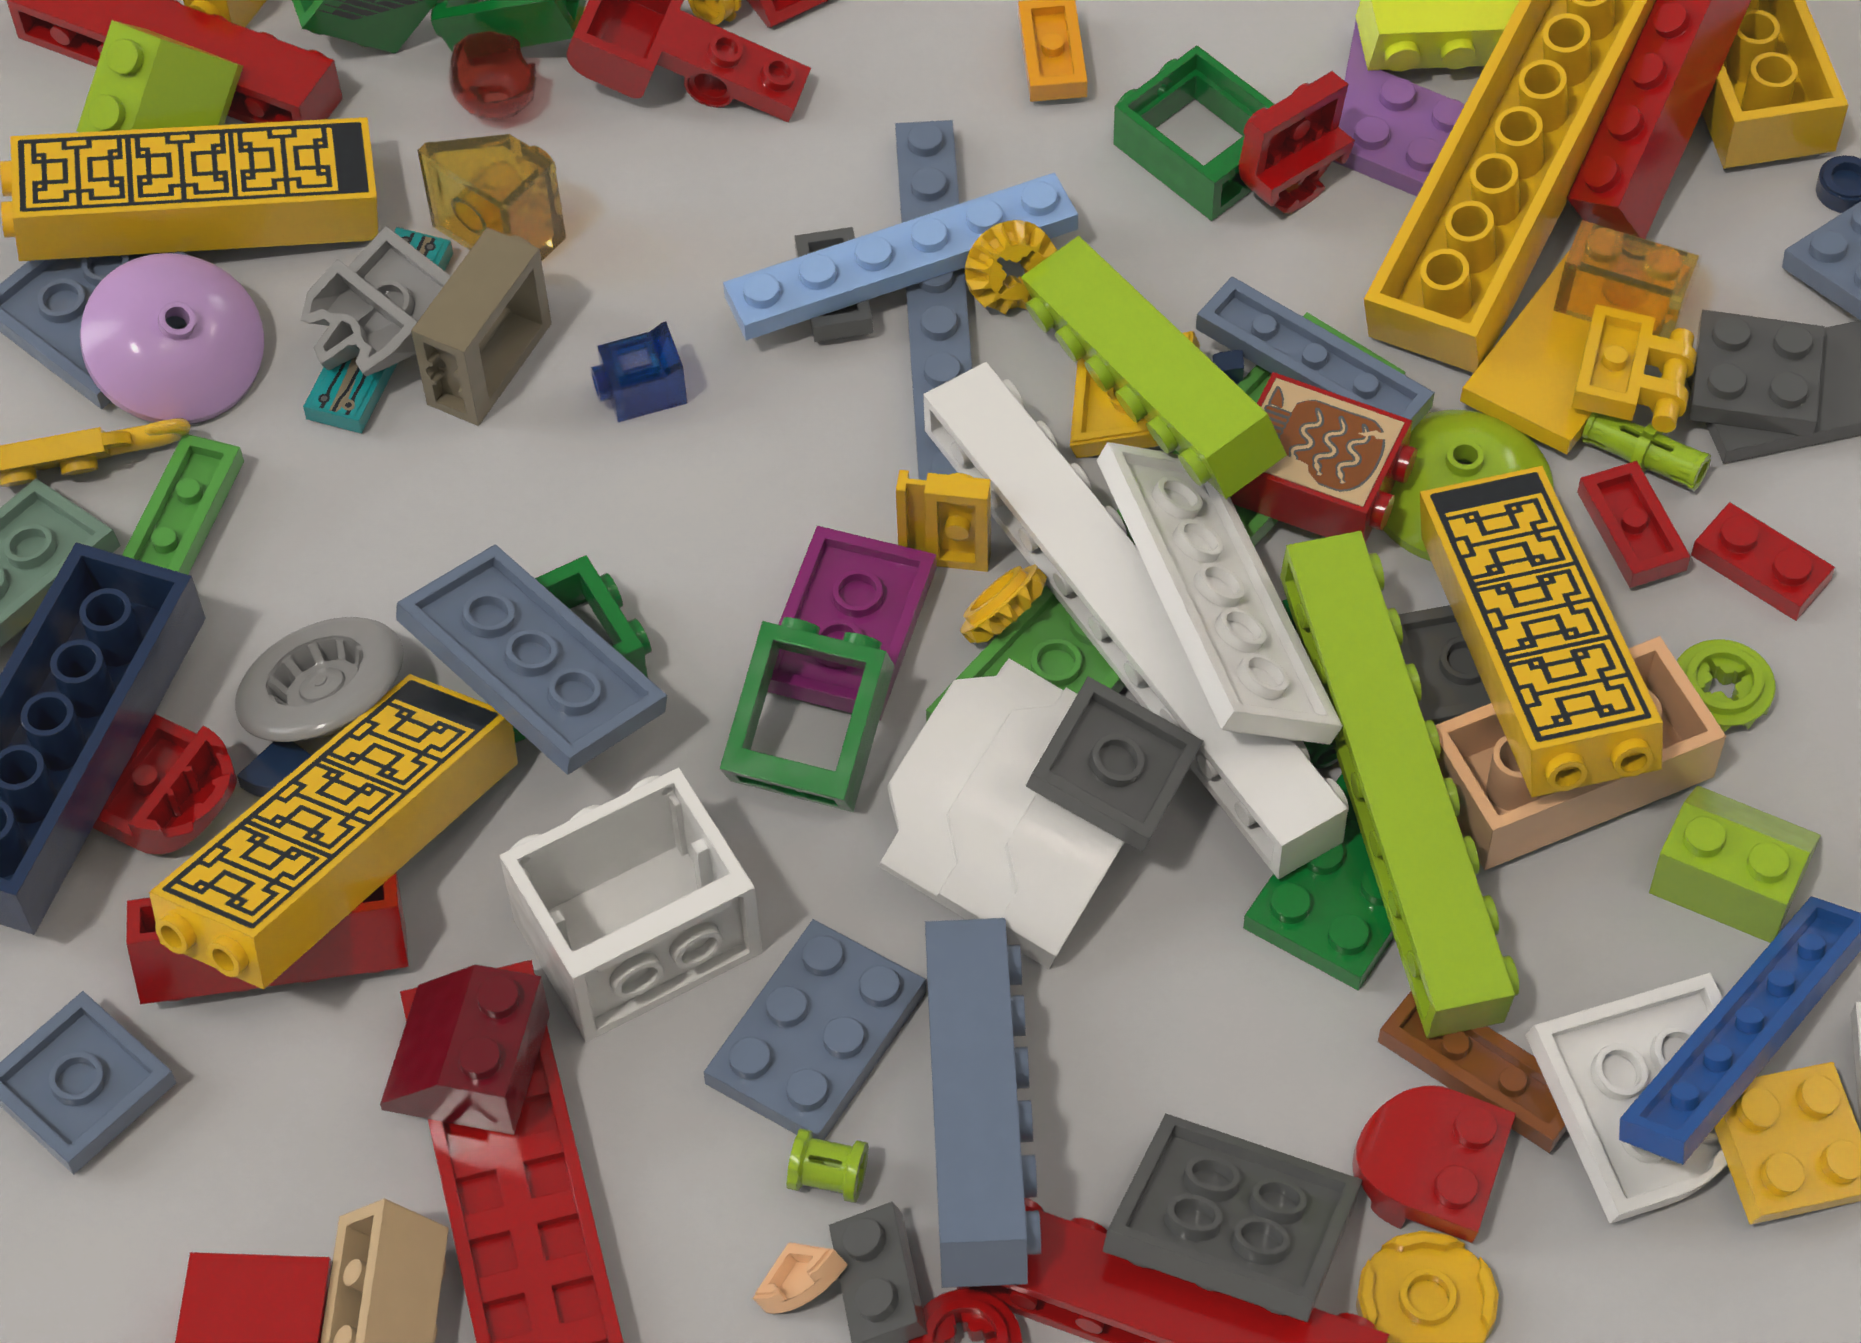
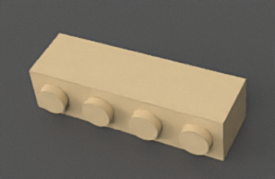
(385, 1277)

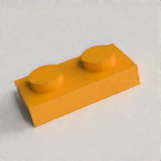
(1052, 49)

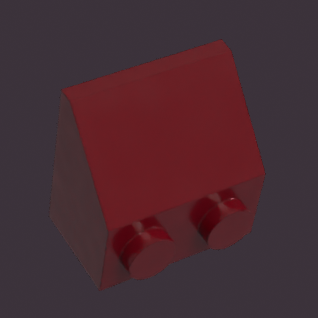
(469, 1048)

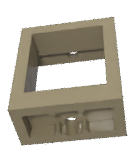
(482, 326)

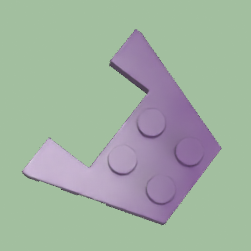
(1393, 124)

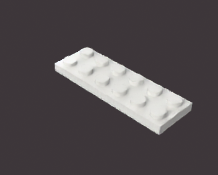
(1219, 599)

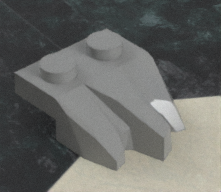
(373, 304)

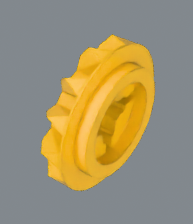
(1011, 241)
(1002, 603)

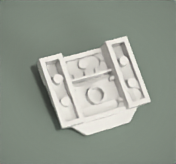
(974, 827)

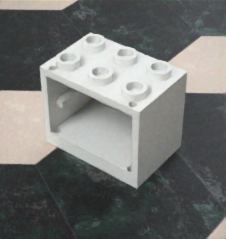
(632, 903)

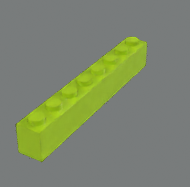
(1398, 788)

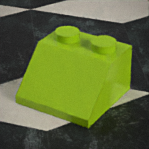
(156, 83)
(1733, 863)

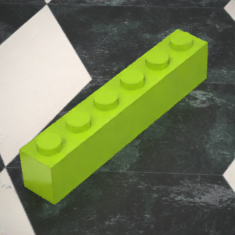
(1152, 368)

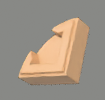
(798, 1277)

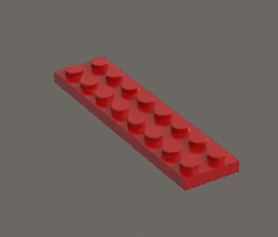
(525, 1219)

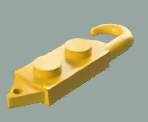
(80, 450)

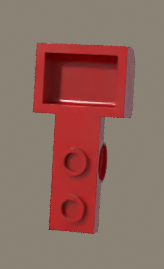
(626, 39)

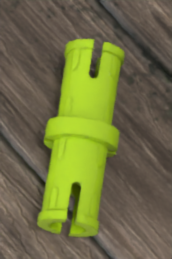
(1648, 448)

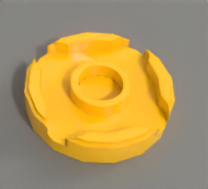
(1428, 1291)

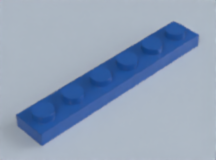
(1743, 1032)

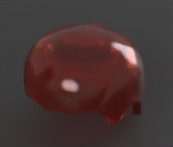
(491, 76)

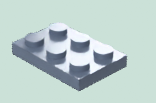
(815, 1031)

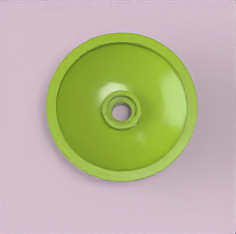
(1441, 442)

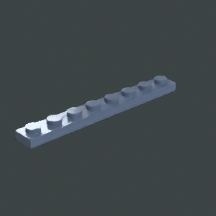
(939, 305)

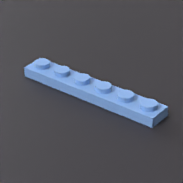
(889, 257)

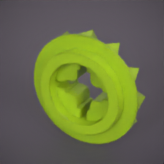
(1733, 664)

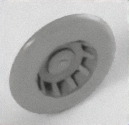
(318, 679)

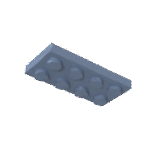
(531, 658)

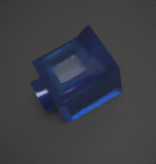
(640, 374)

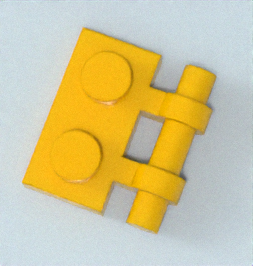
(1614, 366)

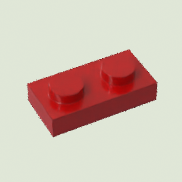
(1633, 524)
(1762, 561)

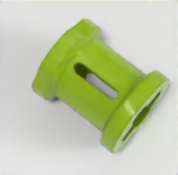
(827, 1165)

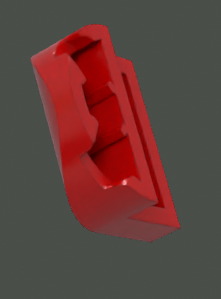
(1295, 144)
(169, 788)
(1432, 1158)

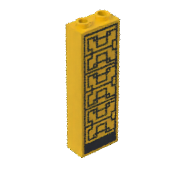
(189, 189)
(1540, 632)
(333, 831)

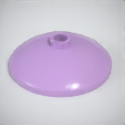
(168, 370)

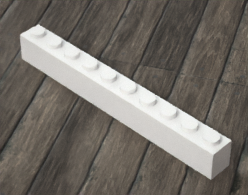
(1106, 589)

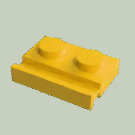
(946, 518)

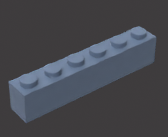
(977, 1104)

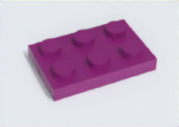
(858, 589)

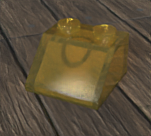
(494, 186)
(1627, 275)

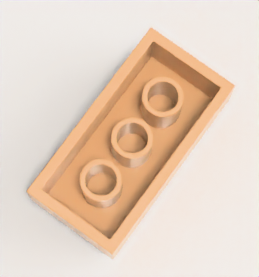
(1498, 804)

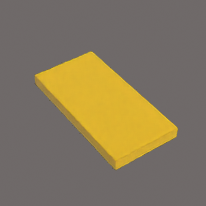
(1535, 372)

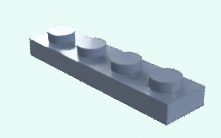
(1306, 352)

